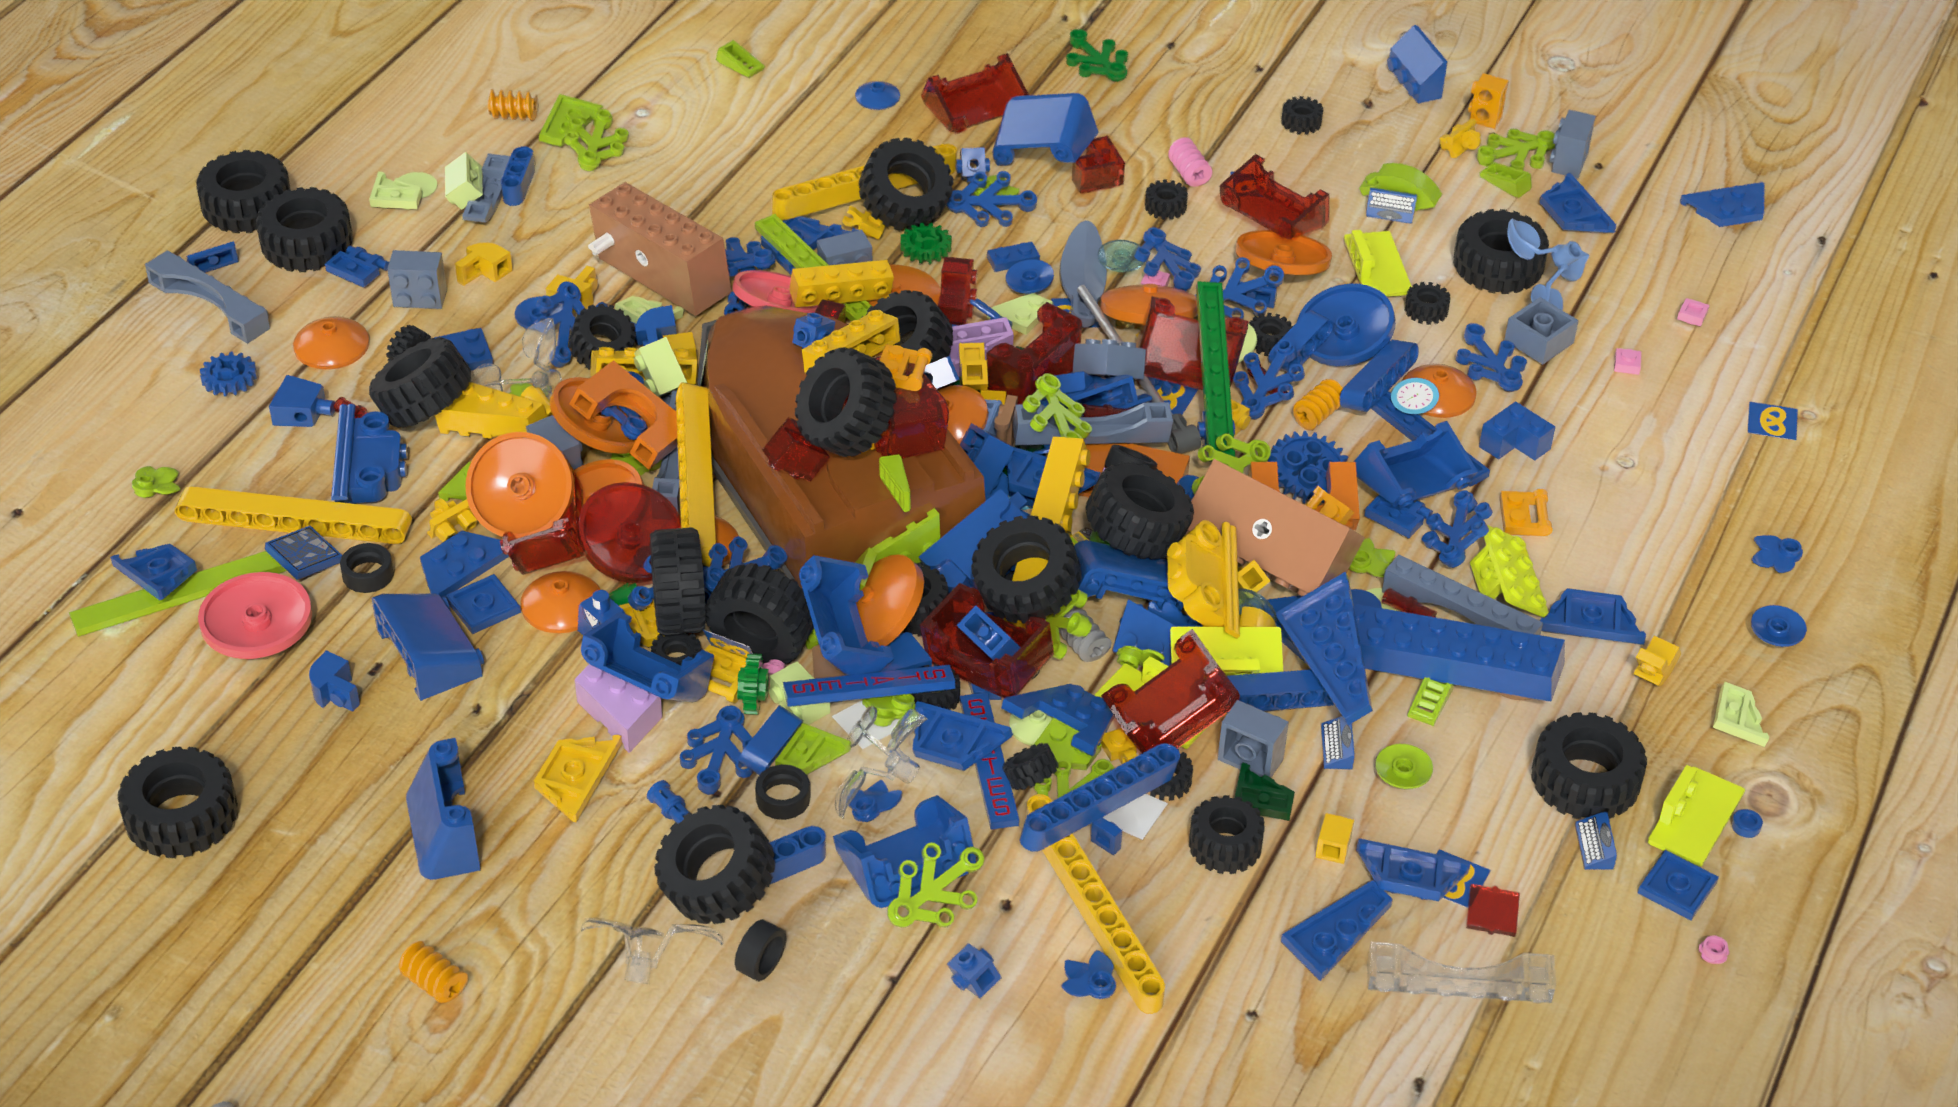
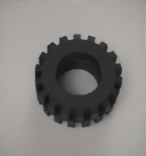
(600, 321)
(933, 594)
(1223, 851)

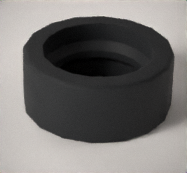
(1123, 454)
(368, 581)
(784, 775)
(760, 950)

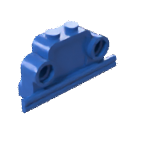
(1116, 391)
(366, 457)
(955, 549)

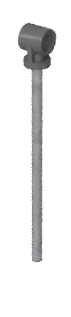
(1182, 437)

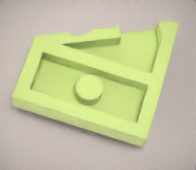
(636, 306)
(1022, 311)
(1738, 714)

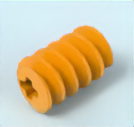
(512, 105)
(1318, 404)
(432, 972)

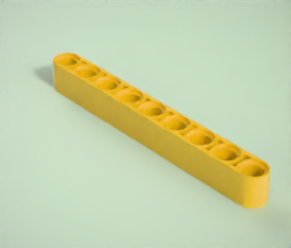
(838, 188)
(695, 465)
(292, 514)
(1097, 914)

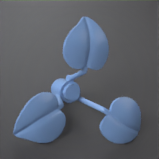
(1567, 257)

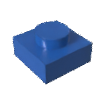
(1106, 835)

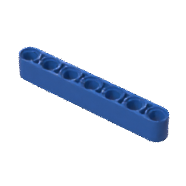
(1099, 797)

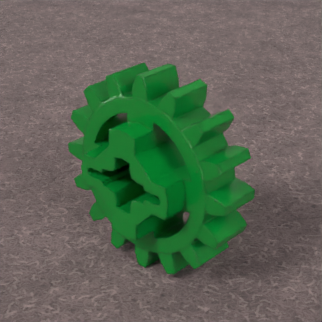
(926, 243)
(753, 684)

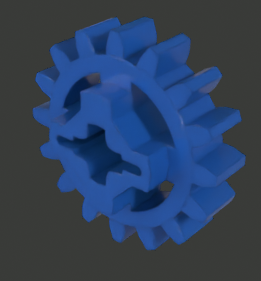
(228, 373)

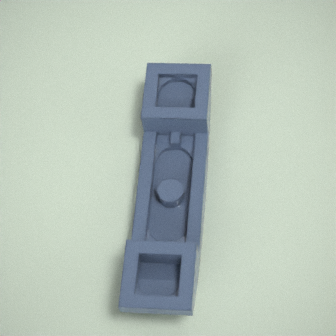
(486, 205)

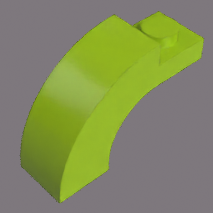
(1404, 179)

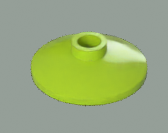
(1404, 766)

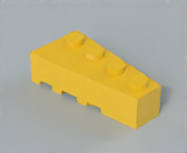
(488, 413)

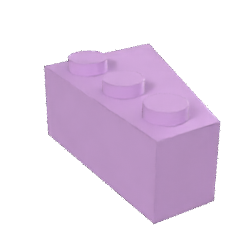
(987, 332)
(618, 705)

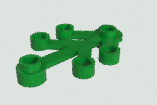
(1114, 71)

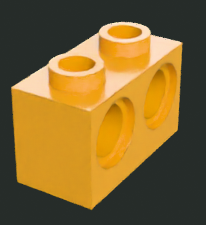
(1488, 100)

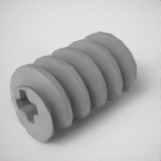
(1091, 646)

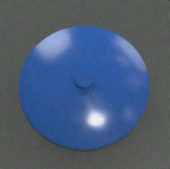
(1360, 319)

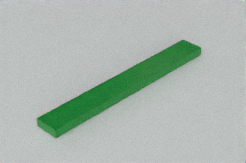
(1214, 363)

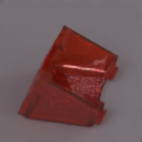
(975, 96)
(1272, 205)
(1174, 344)
(1175, 701)

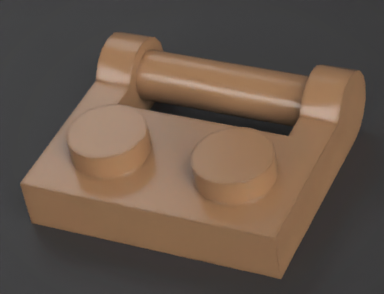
(1004, 420)

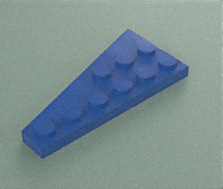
(1329, 641)

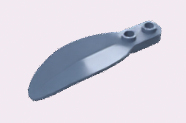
(1081, 267)

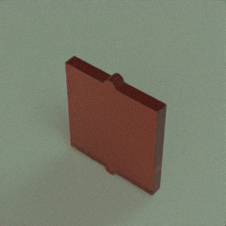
(1493, 910)

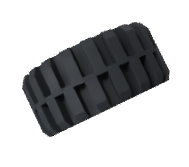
(912, 160)
(237, 187)
(303, 228)
(1487, 257)
(921, 314)
(420, 382)
(867, 408)
(1139, 510)
(1018, 541)
(677, 581)
(760, 611)
(1593, 740)
(179, 829)
(693, 843)

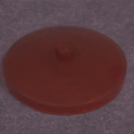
(618, 526)

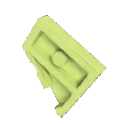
(394, 193)

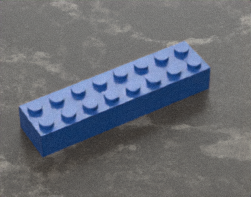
(1460, 652)

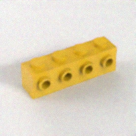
(841, 283)
(864, 335)
(625, 359)

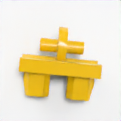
(1461, 139)
(449, 515)

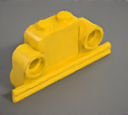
(1206, 575)

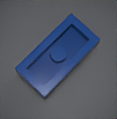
(1005, 257)

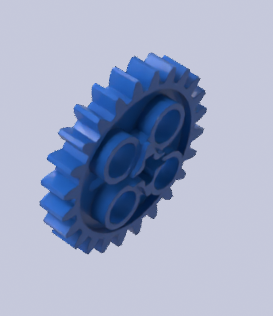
(1304, 463)

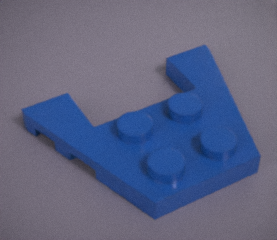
(809, 231)
(1071, 706)

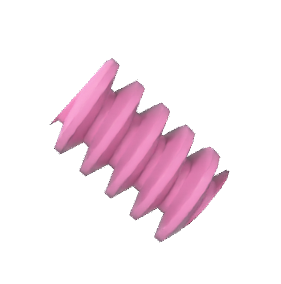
(1189, 162)

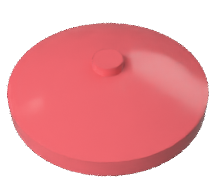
(766, 289)
(255, 615)

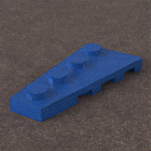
(1144, 630)
(1334, 931)

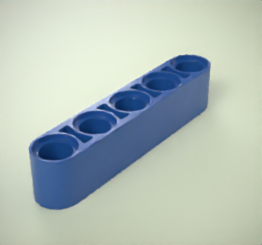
(1379, 375)
(1281, 690)

